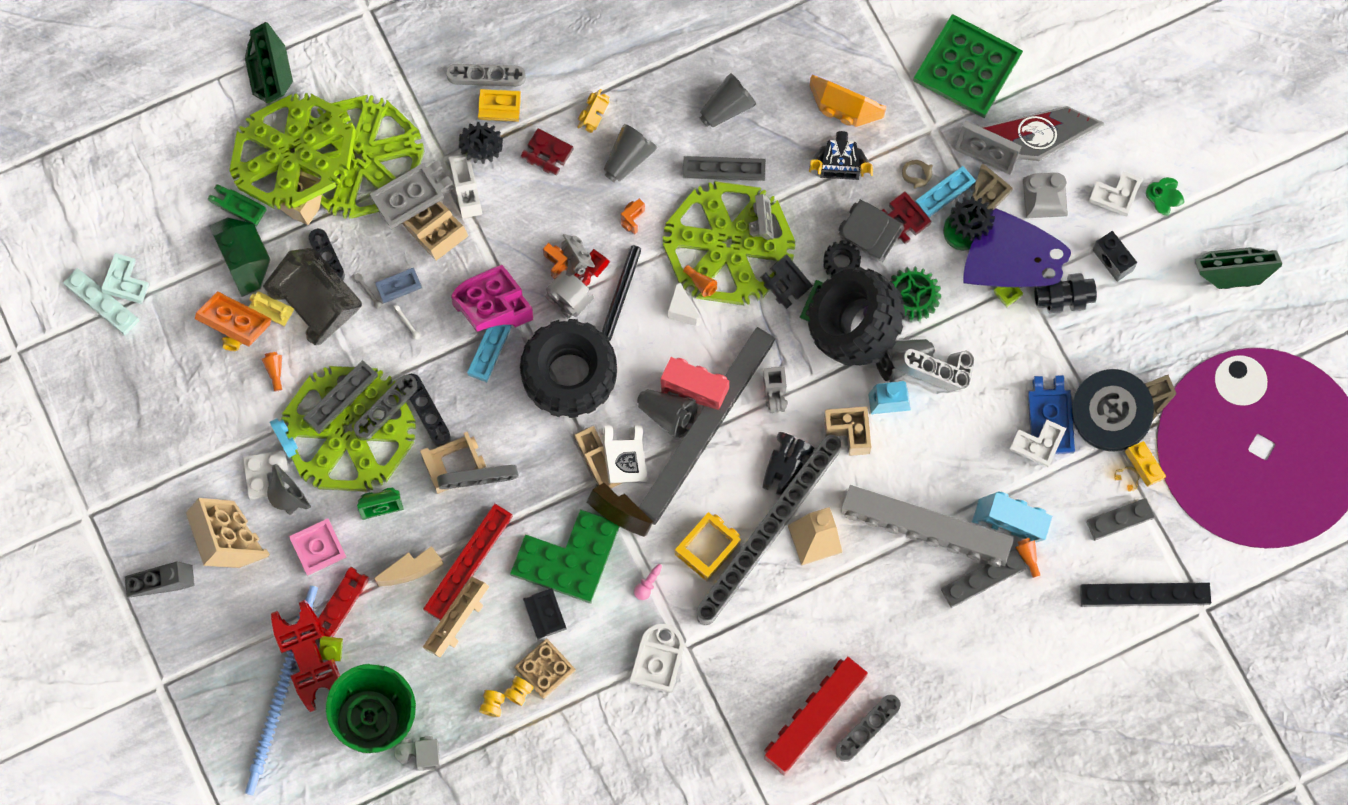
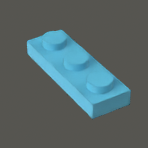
(945, 191)
(488, 352)

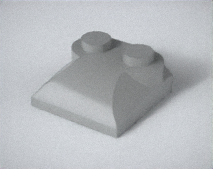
(1045, 195)

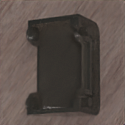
(313, 292)

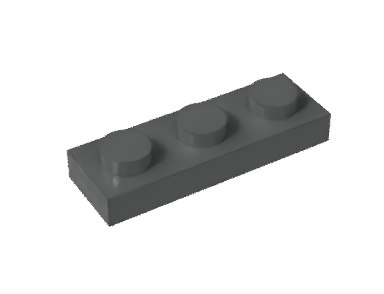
(1120, 519)

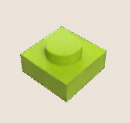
(1008, 294)
(331, 648)

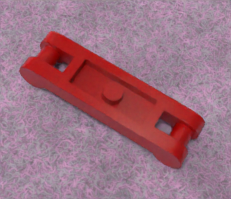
(342, 601)

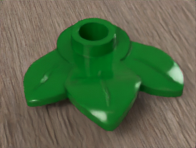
(1167, 195)

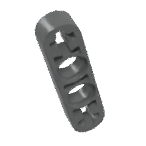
(383, 405)
(477, 477)
(869, 729)

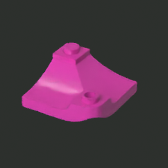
(492, 300)

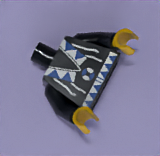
(841, 159)

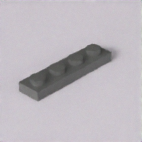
(724, 168)
(340, 397)
(982, 579)

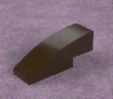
(619, 510)

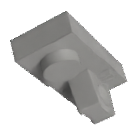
(763, 226)

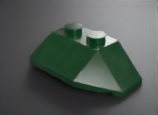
(267, 64)
(242, 253)
(1238, 267)

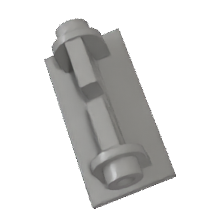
(574, 250)

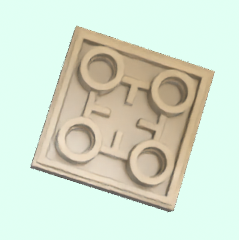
(545, 668)

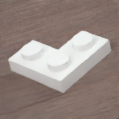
(1119, 198)
(1041, 448)
(259, 468)

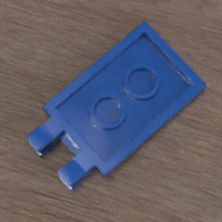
(1052, 406)

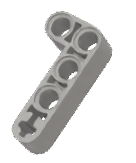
(948, 375)

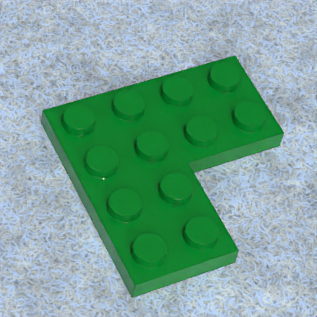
(569, 569)

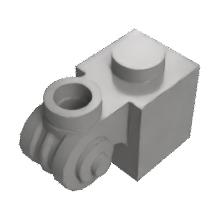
(774, 387)
(425, 751)

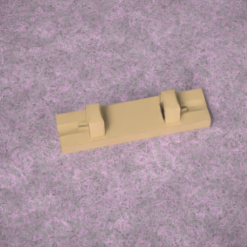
(455, 617)

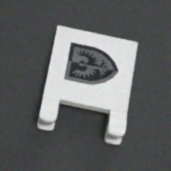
(625, 457)

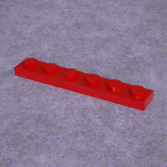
(468, 561)

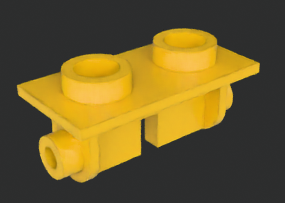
(595, 103)

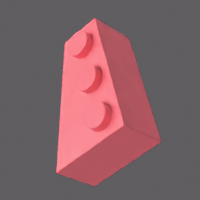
(694, 383)

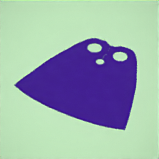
(1009, 253)

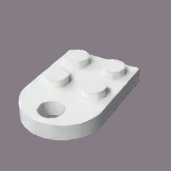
(658, 659)

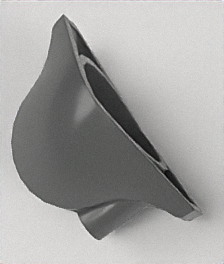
(284, 492)

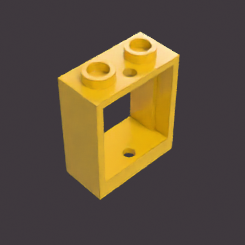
(695, 563)

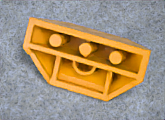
(844, 104)

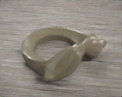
(917, 182)

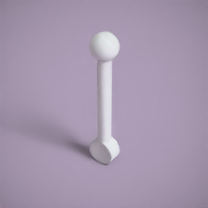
(416, 335)

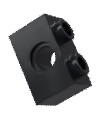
(1114, 256)

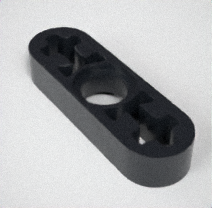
(325, 240)

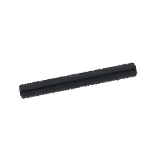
(621, 291)

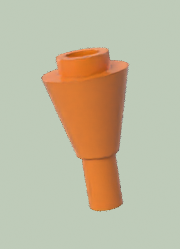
(705, 284)
(273, 365)
(1027, 551)

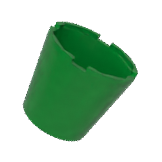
(374, 692)

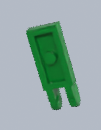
(238, 205)

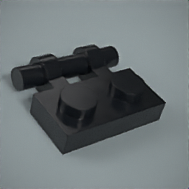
(790, 277)

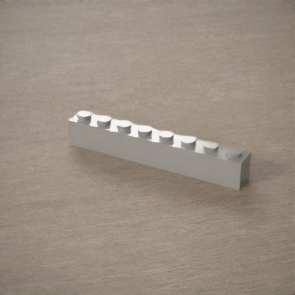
(927, 525)

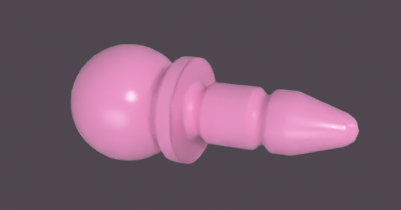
(643, 590)

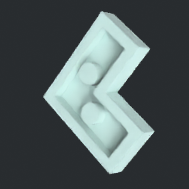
(120, 283)

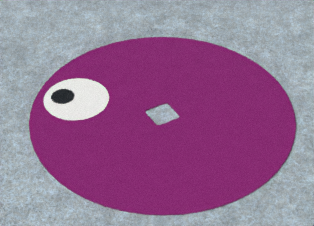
(1226, 486)

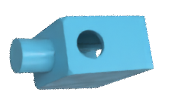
(889, 398)

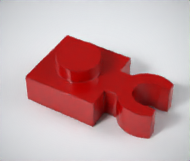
(600, 263)

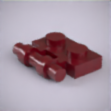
(550, 147)
(910, 214)

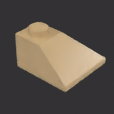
(306, 211)
(815, 536)

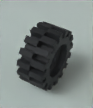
(841, 248)

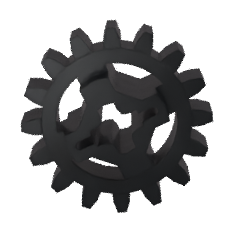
(480, 142)
(979, 224)

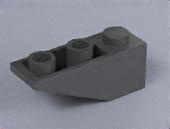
(160, 579)

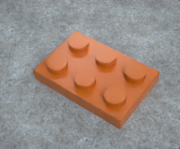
(233, 318)

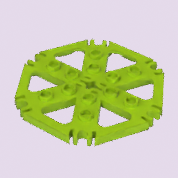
(377, 151)
(305, 155)
(718, 254)
(336, 444)

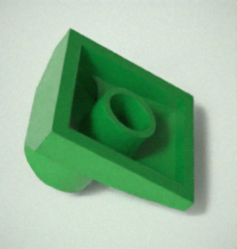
(380, 503)

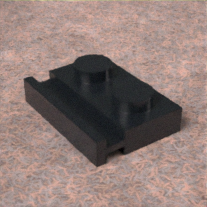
(544, 613)

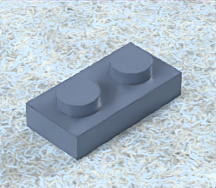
(398, 285)

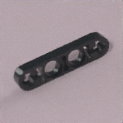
(426, 410)

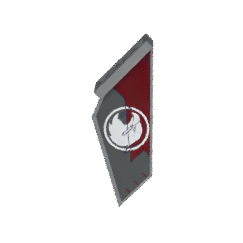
(1024, 137)

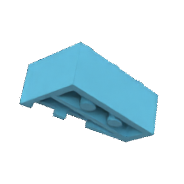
(1013, 516)

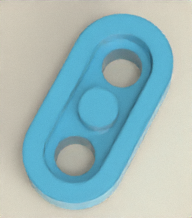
(288, 444)

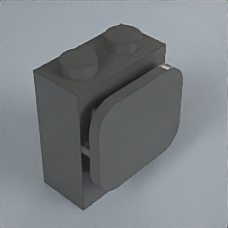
(870, 230)

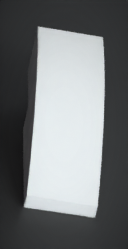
(465, 186)

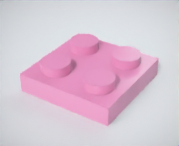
(317, 547)

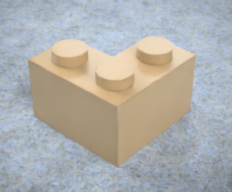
(850, 423)

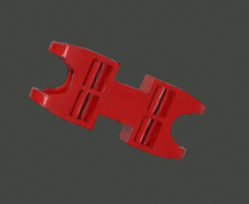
(305, 653)

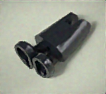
(784, 467)

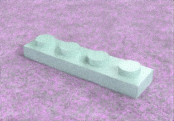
(101, 302)

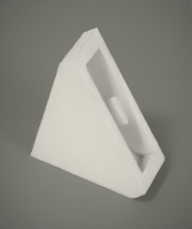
(682, 307)

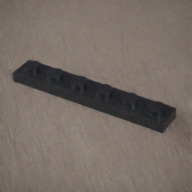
(1145, 594)

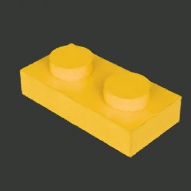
(1145, 463)

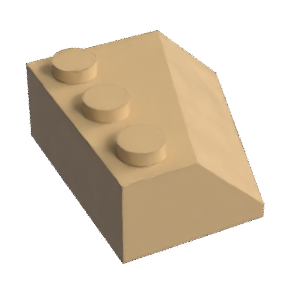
(223, 534)

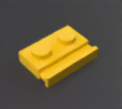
(499, 105)

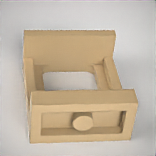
(434, 457)

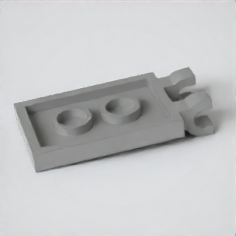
(411, 193)

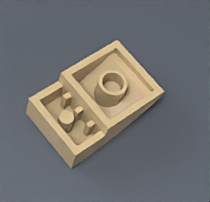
(436, 230)

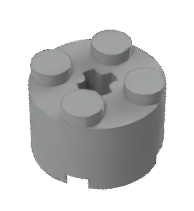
(569, 294)

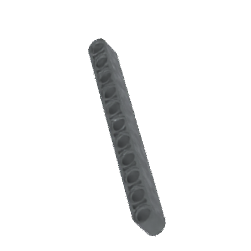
(705, 427)
(766, 539)

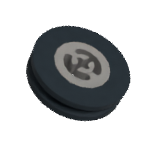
(1130, 392)

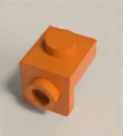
(630, 213)
(556, 256)

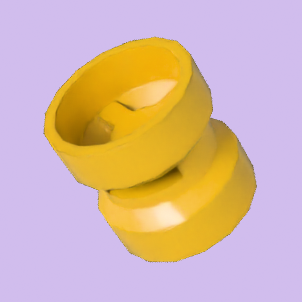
(521, 688)
(492, 703)

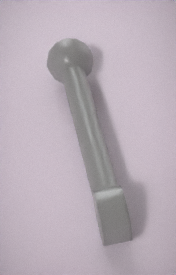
(358, 278)

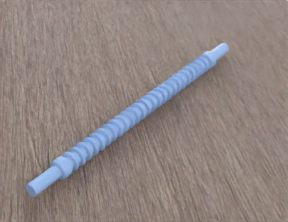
(257, 769)

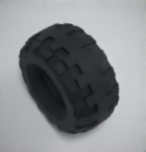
(841, 301)
(568, 339)

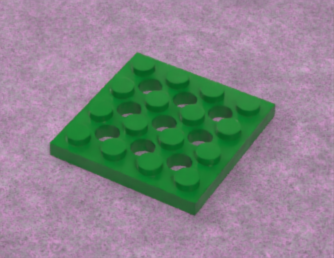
(972, 78)

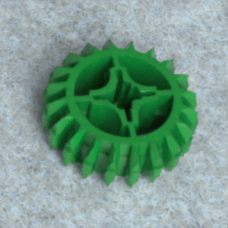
(929, 288)

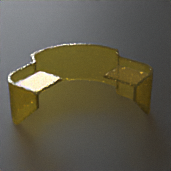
(1118, 477)

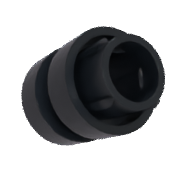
(1074, 293)

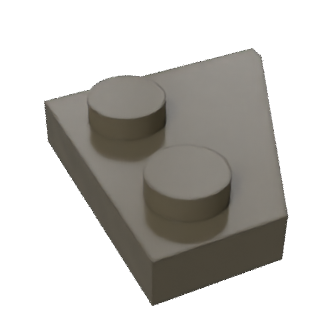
(990, 188)
(1161, 392)

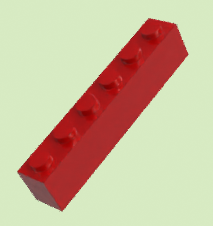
(815, 716)

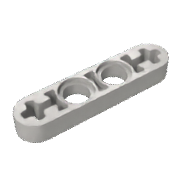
(486, 71)

